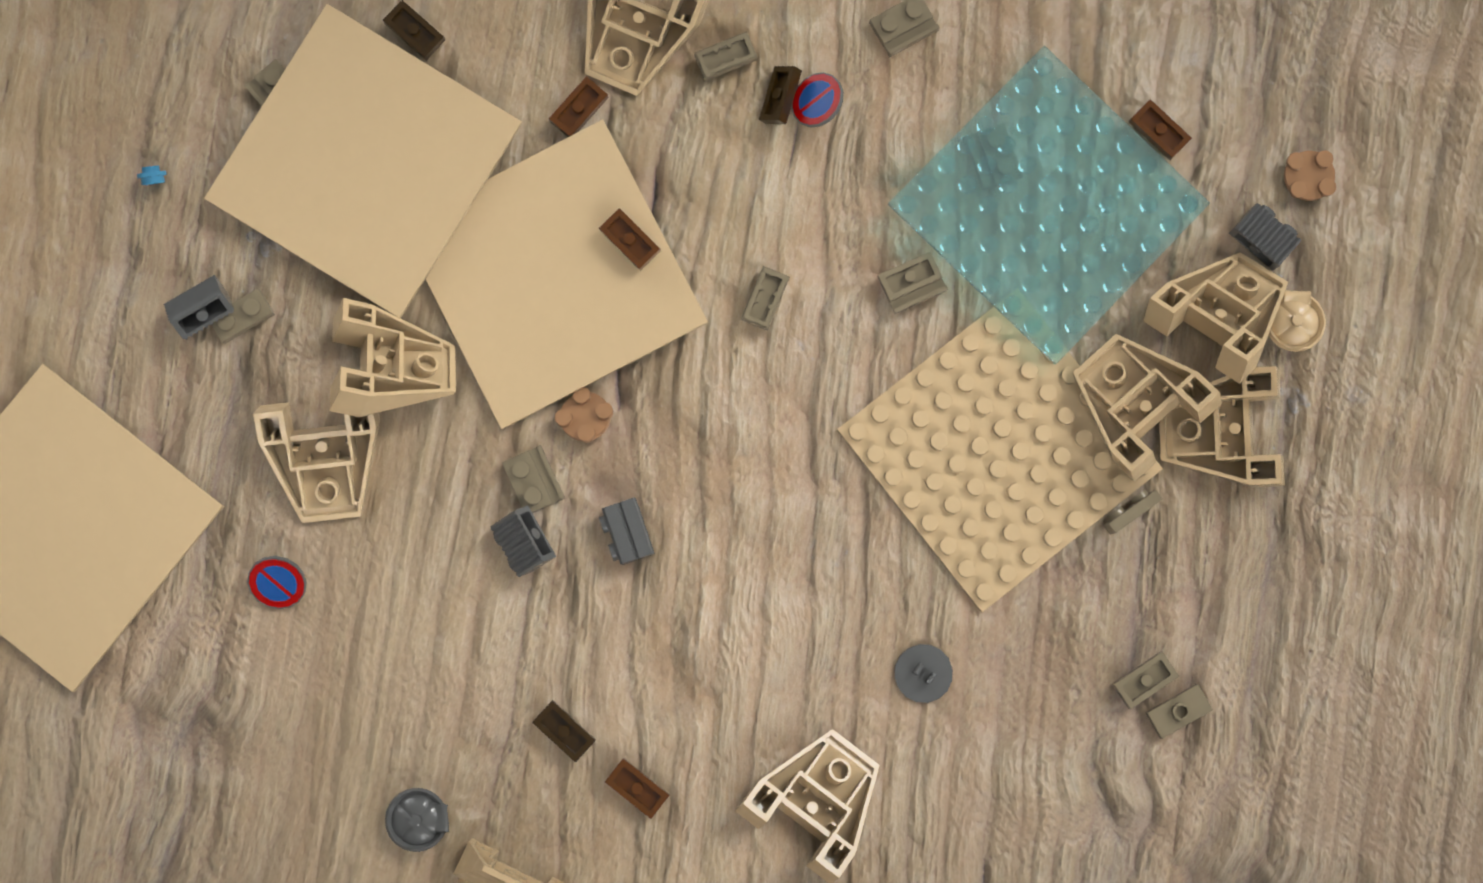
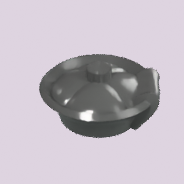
(416, 819)

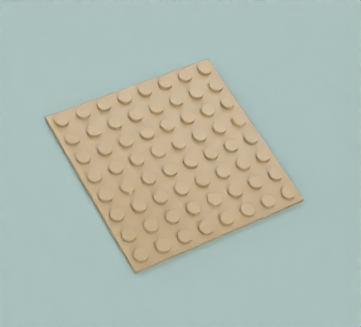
(363, 160)
(543, 292)
(991, 456)
(83, 526)

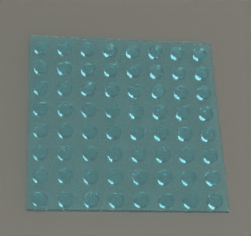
(1049, 204)

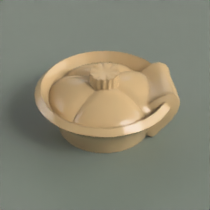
(1298, 322)

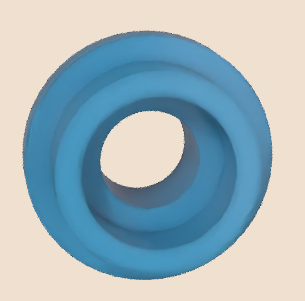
(151, 175)

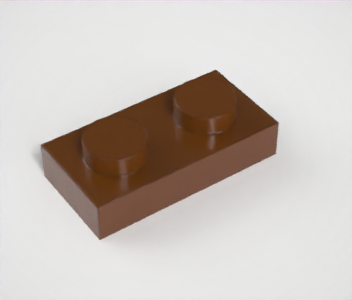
(578, 107)
(1160, 129)
(629, 239)
(637, 788)

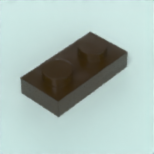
(414, 30)
(780, 95)
(564, 731)

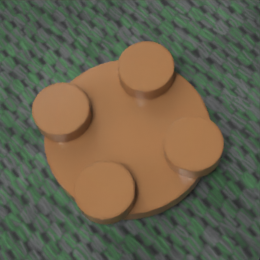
(1310, 175)
(584, 416)

